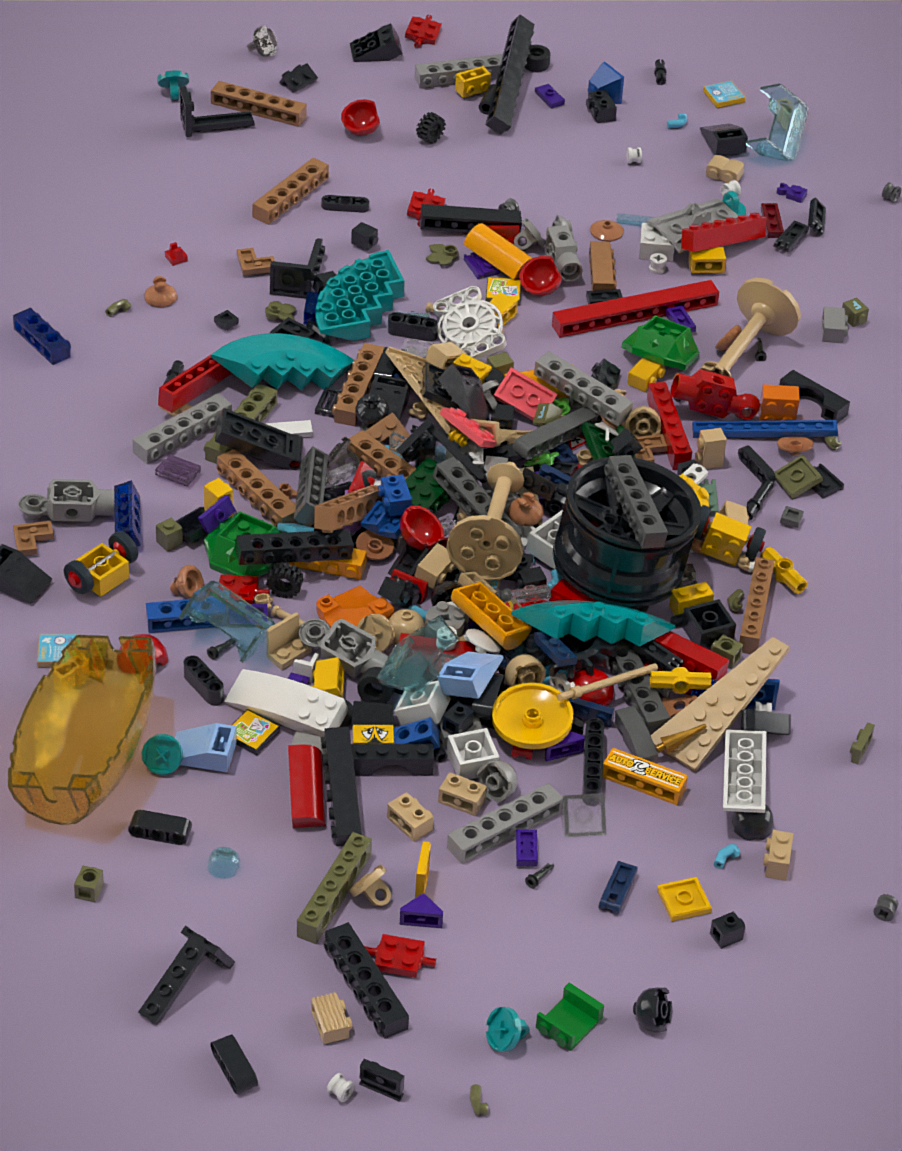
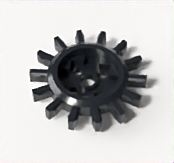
(588, 653)

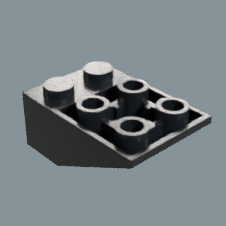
(377, 45)
(725, 139)
(394, 391)
(465, 391)
(20, 575)

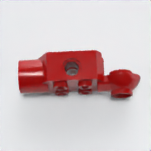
(714, 395)

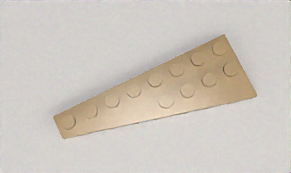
(412, 369)
(721, 705)

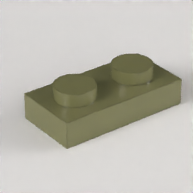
(864, 738)

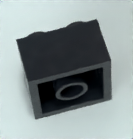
(708, 623)

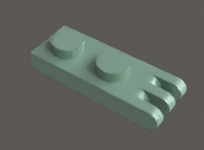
(712, 491)

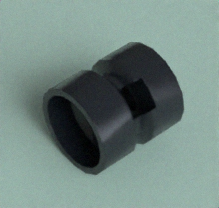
(557, 501)

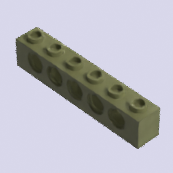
(255, 406)
(334, 888)

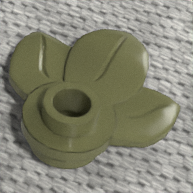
(442, 254)
(278, 310)

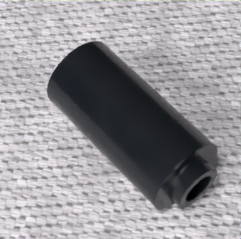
(485, 103)

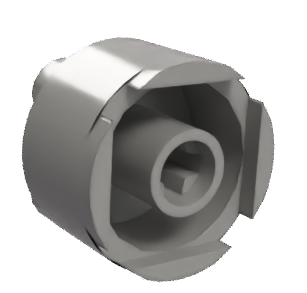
(450, 614)

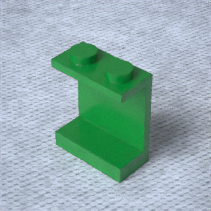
(571, 1017)

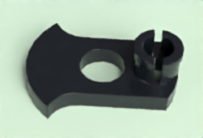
(327, 339)

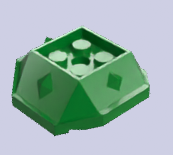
(663, 343)
(221, 545)

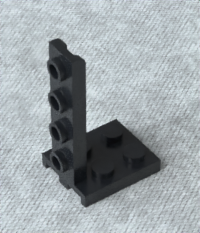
(209, 122)
(296, 279)
(423, 437)
(180, 972)

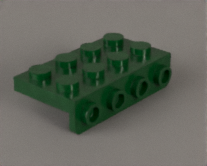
(596, 440)
(425, 489)

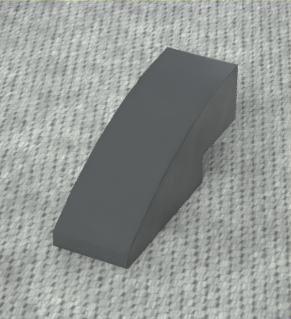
(635, 733)

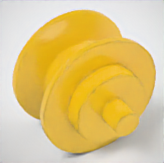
(459, 437)

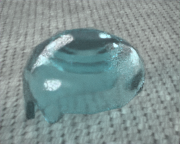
(223, 862)

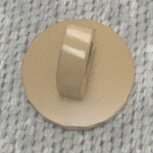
(380, 628)
(369, 884)

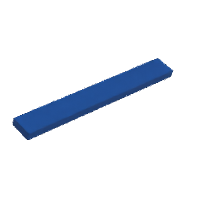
(781, 428)

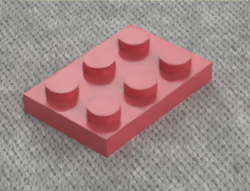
(523, 393)
(468, 427)

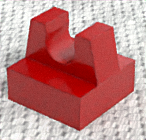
(175, 254)

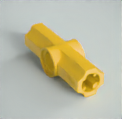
(784, 571)
(680, 680)

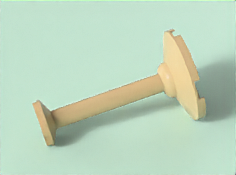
(766, 310)
(487, 542)

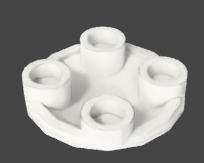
(482, 641)

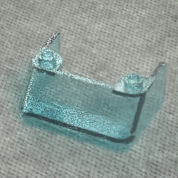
(787, 124)
(230, 615)
(411, 659)

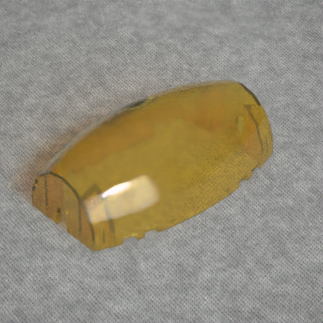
(82, 727)

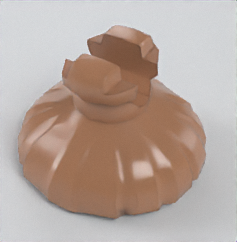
(160, 293)
(726, 341)
(525, 510)
(187, 582)

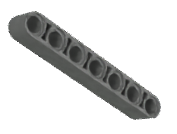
(554, 433)

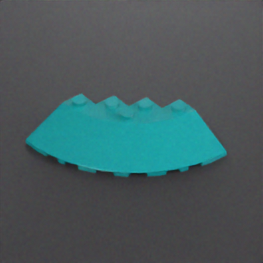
(359, 297)
(283, 358)
(593, 619)

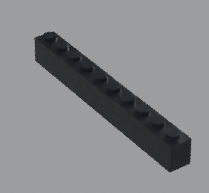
(510, 75)

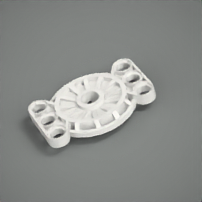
(481, 319)

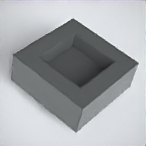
(791, 516)

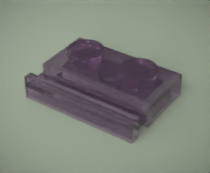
(178, 470)

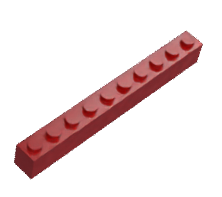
(633, 308)
(694, 656)

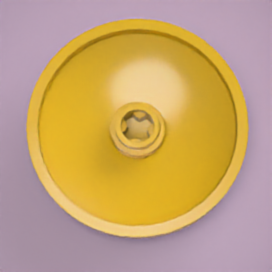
(532, 716)

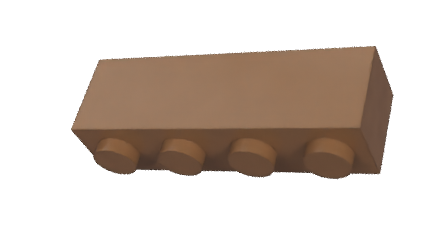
(602, 266)

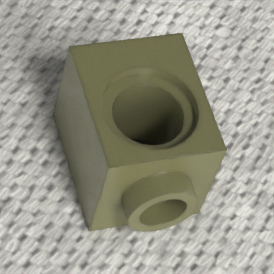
(729, 649)
(88, 883)

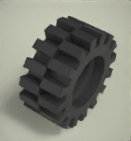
(430, 127)
(285, 572)

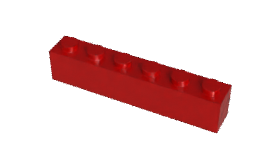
(723, 232)
(191, 384)
(671, 427)

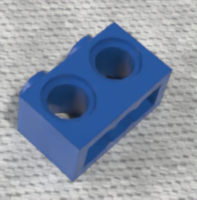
(418, 732)

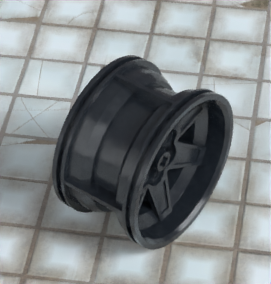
(599, 548)

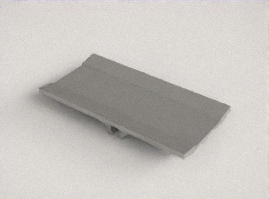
(672, 223)

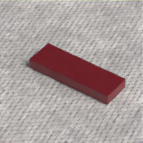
(773, 221)

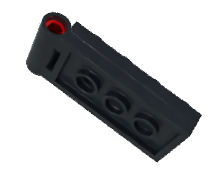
(259, 440)

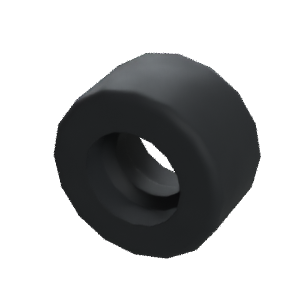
(538, 58)
(368, 692)

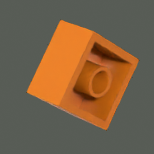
(779, 403)

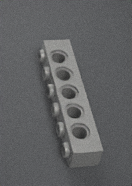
(445, 71)
(583, 388)
(179, 429)
(502, 823)

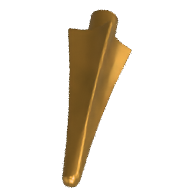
(672, 741)

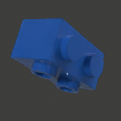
(395, 494)

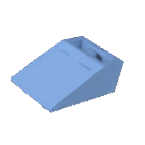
(468, 674)
(208, 746)

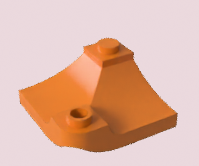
(352, 606)

